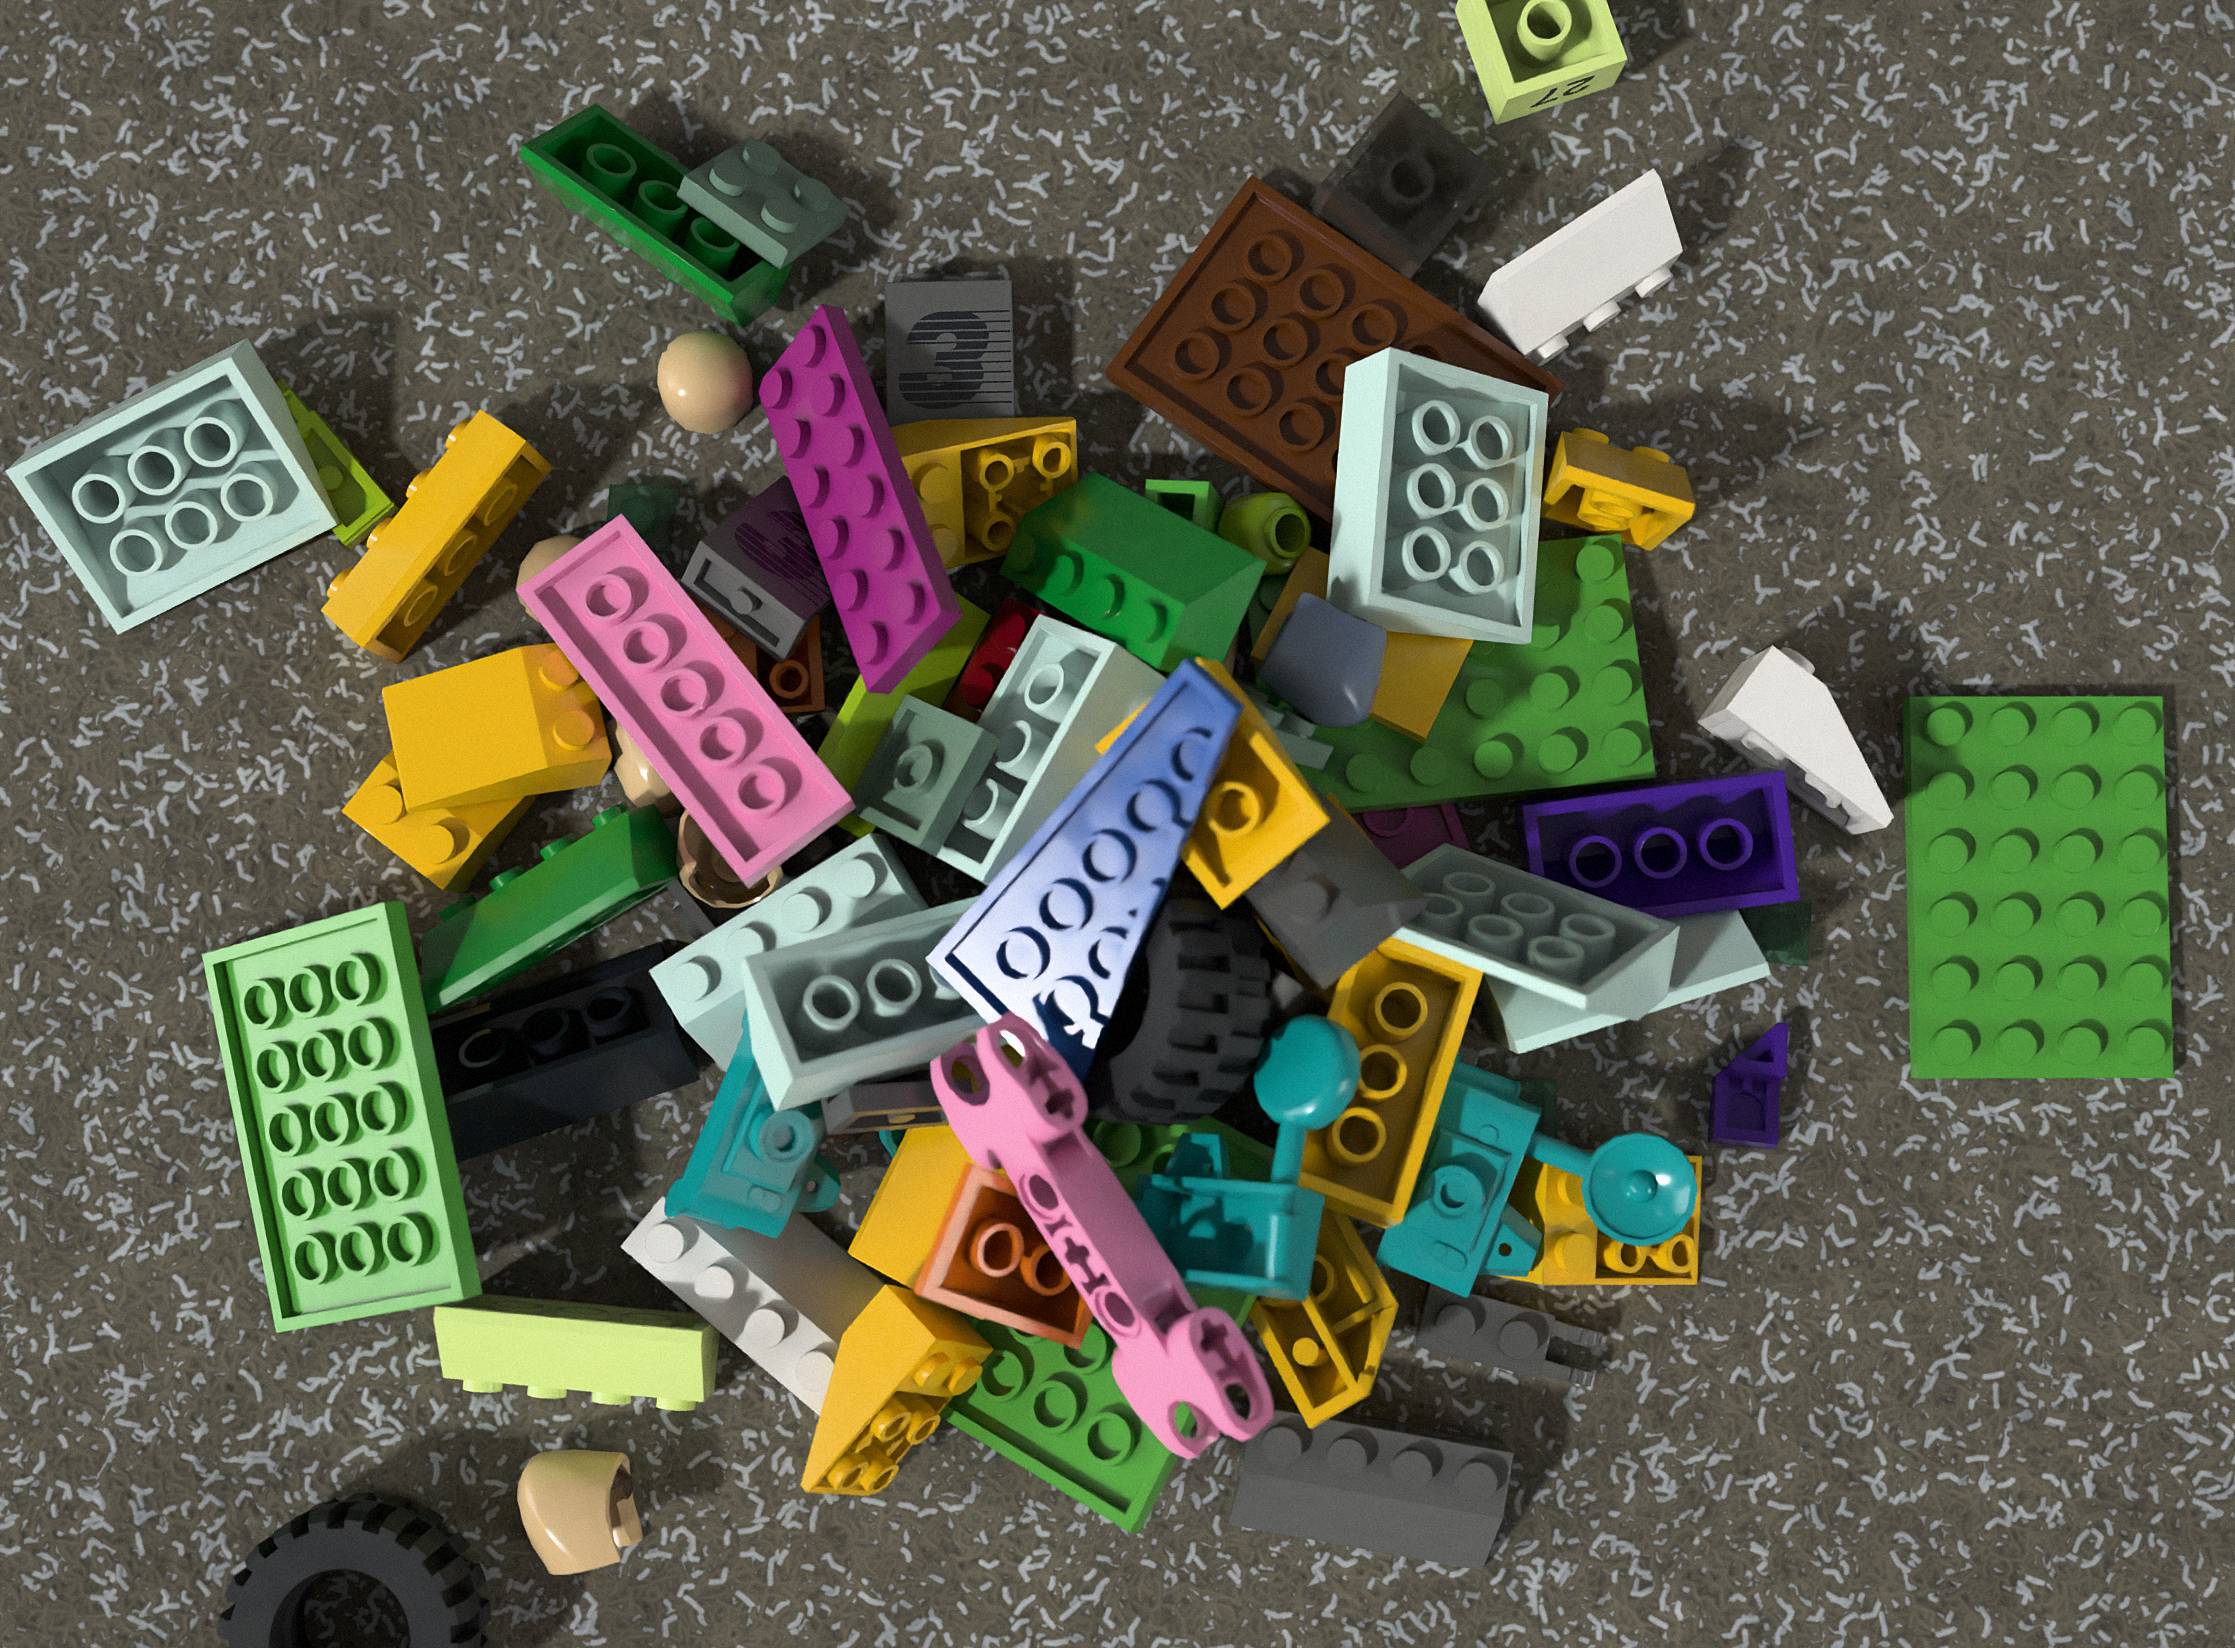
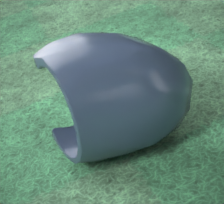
(1325, 663)

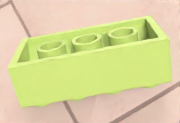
(578, 1347)

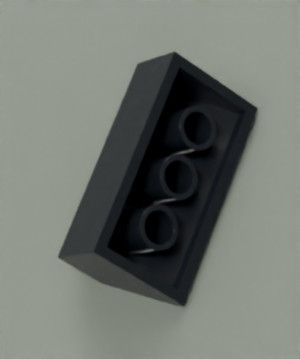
(559, 1054)

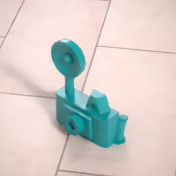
(758, 1161)
(1458, 1214)
(1256, 1233)

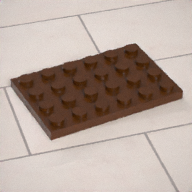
(1260, 335)

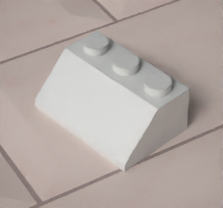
(1583, 271)

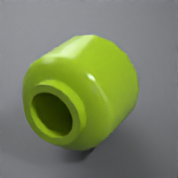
(1268, 527)

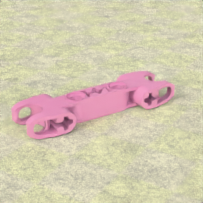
(1165, 1344)

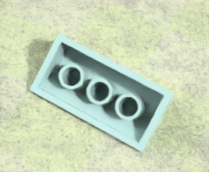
(1050, 715)
(840, 894)
(1710, 956)
(855, 1007)

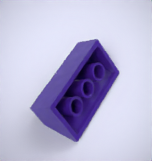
(1668, 843)

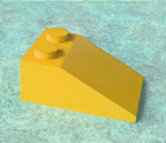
(1614, 489)
(496, 730)
(1254, 808)
(439, 843)

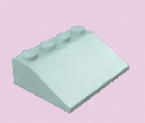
(177, 487)
(1437, 499)
(1540, 933)

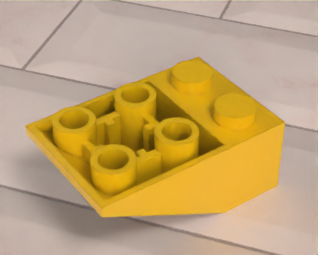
(984, 477)
(1580, 1253)
(887, 1389)

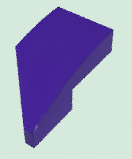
(1747, 1094)

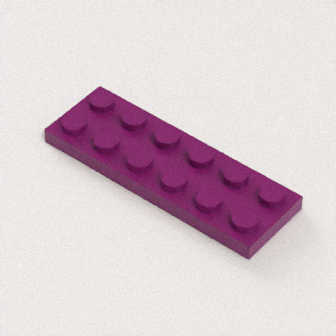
(858, 501)

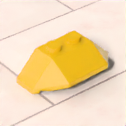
(1337, 1336)

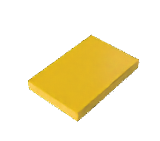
(1415, 666)

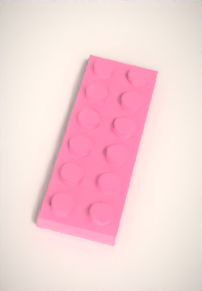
(686, 700)

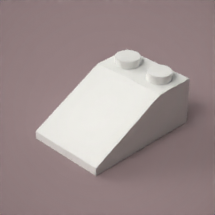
(1789, 722)

